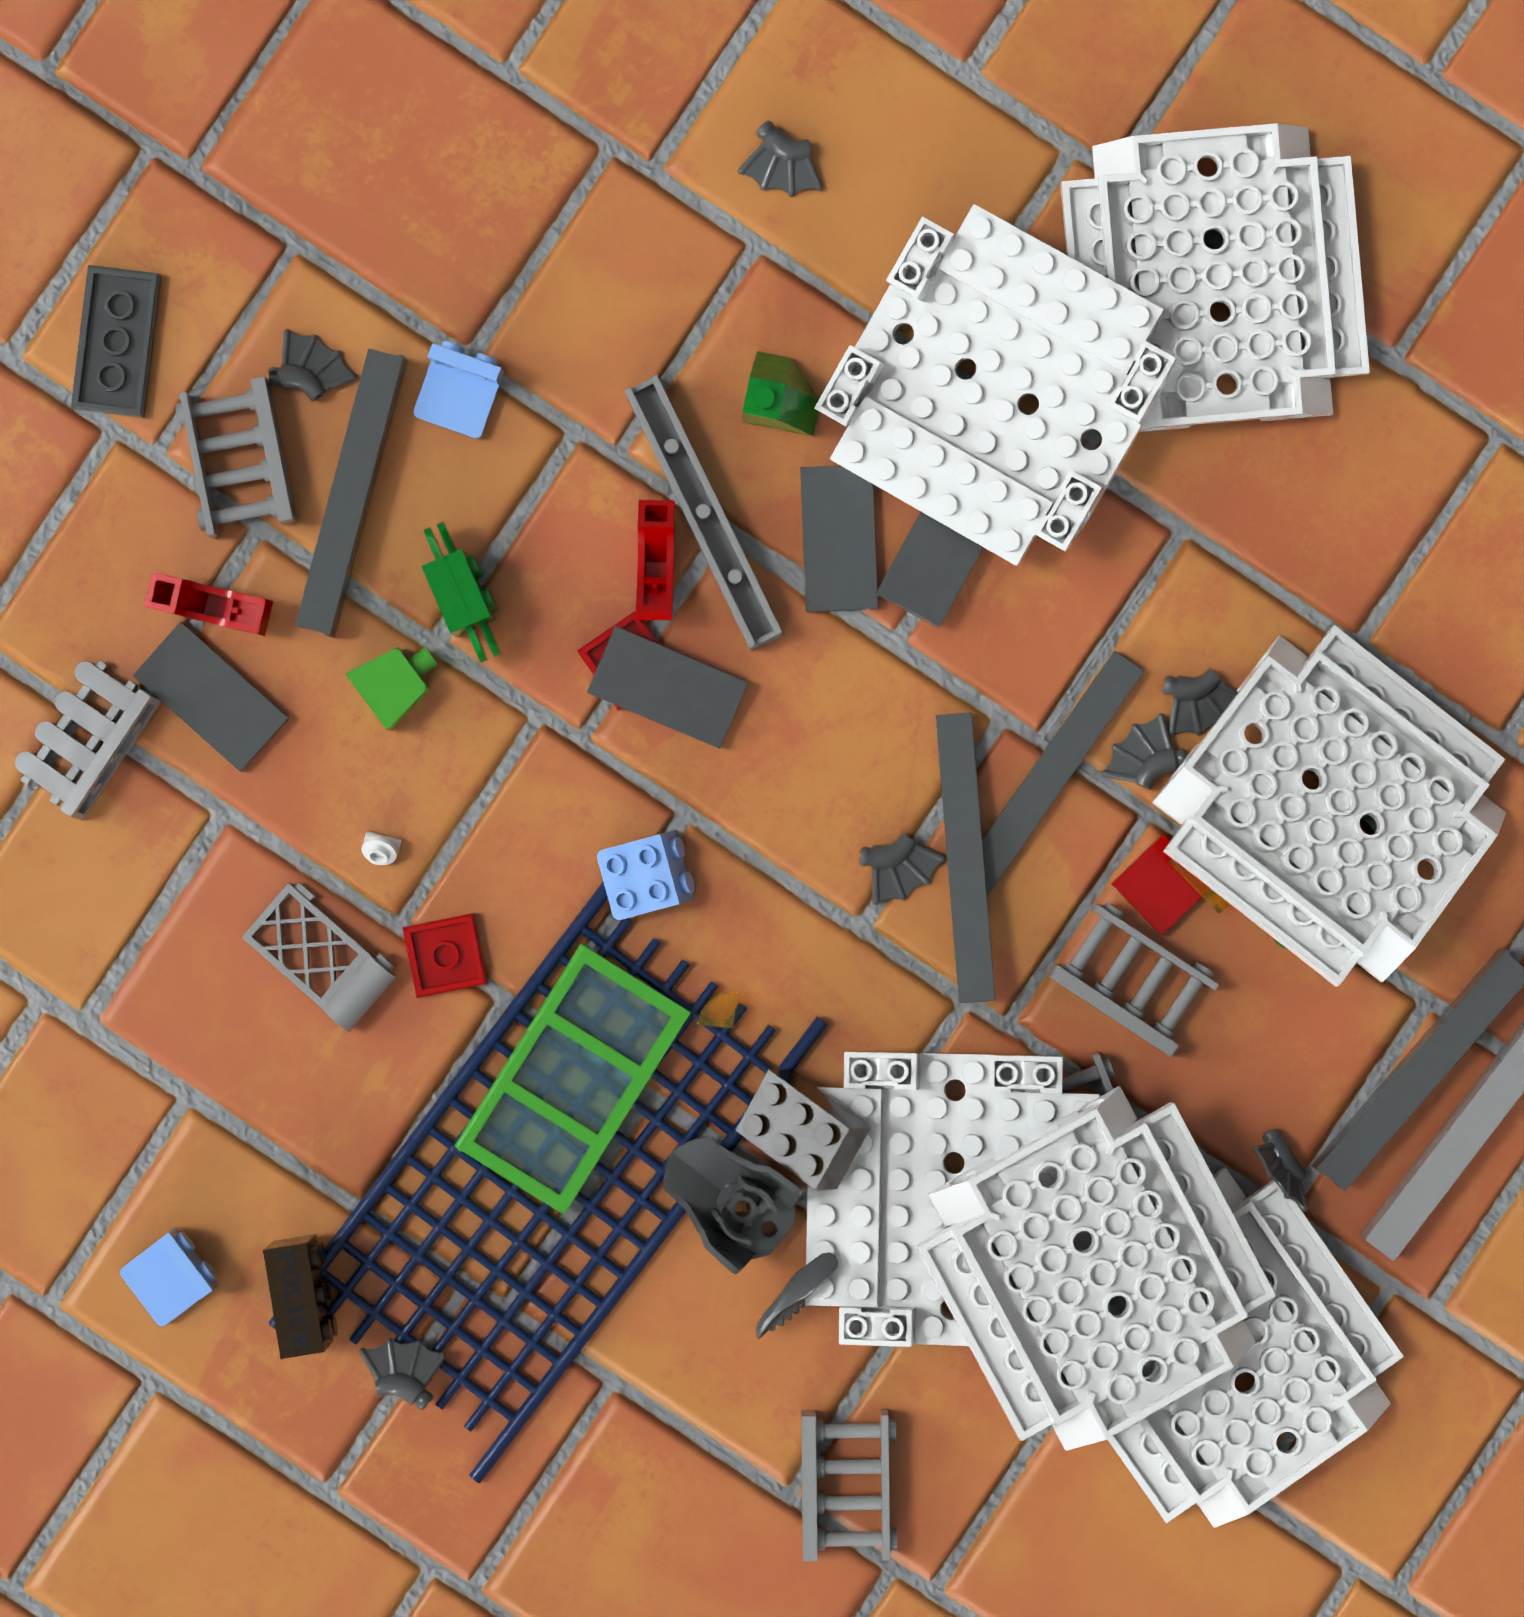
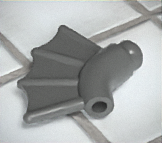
(781, 162)
(309, 366)
(1196, 701)
(1145, 754)
(899, 867)
(1282, 1166)
(403, 1370)

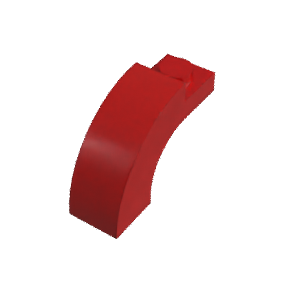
(655, 559)
(208, 604)

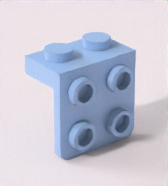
(458, 390)
(645, 875)
(169, 1277)

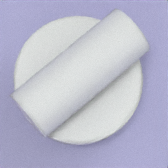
(380, 848)

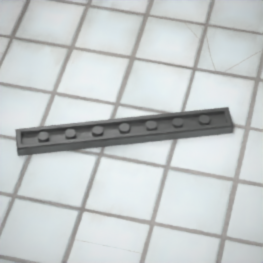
(1057, 764)
(965, 858)

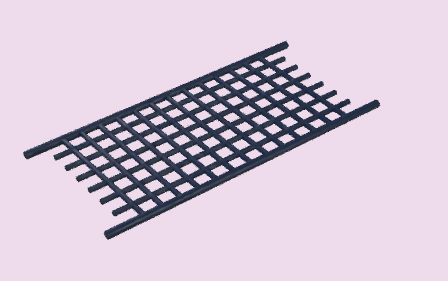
(625, 1277)

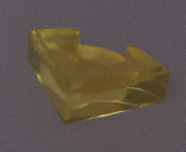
(719, 1011)

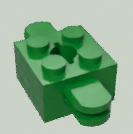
(459, 592)

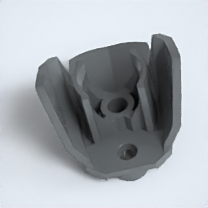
(710, 1185)

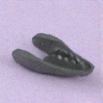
(798, 1288)

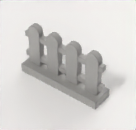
(98, 766)

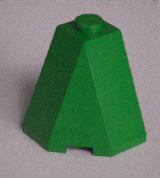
(779, 396)

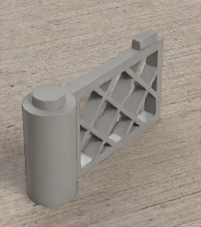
(354, 989)

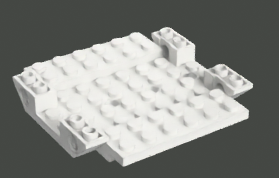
(1282, 267)
(1031, 328)
(1297, 852)
(883, 1197)
(1041, 1306)
(1309, 1370)

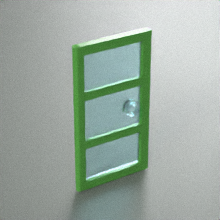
(572, 1078)

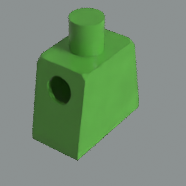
(393, 683)

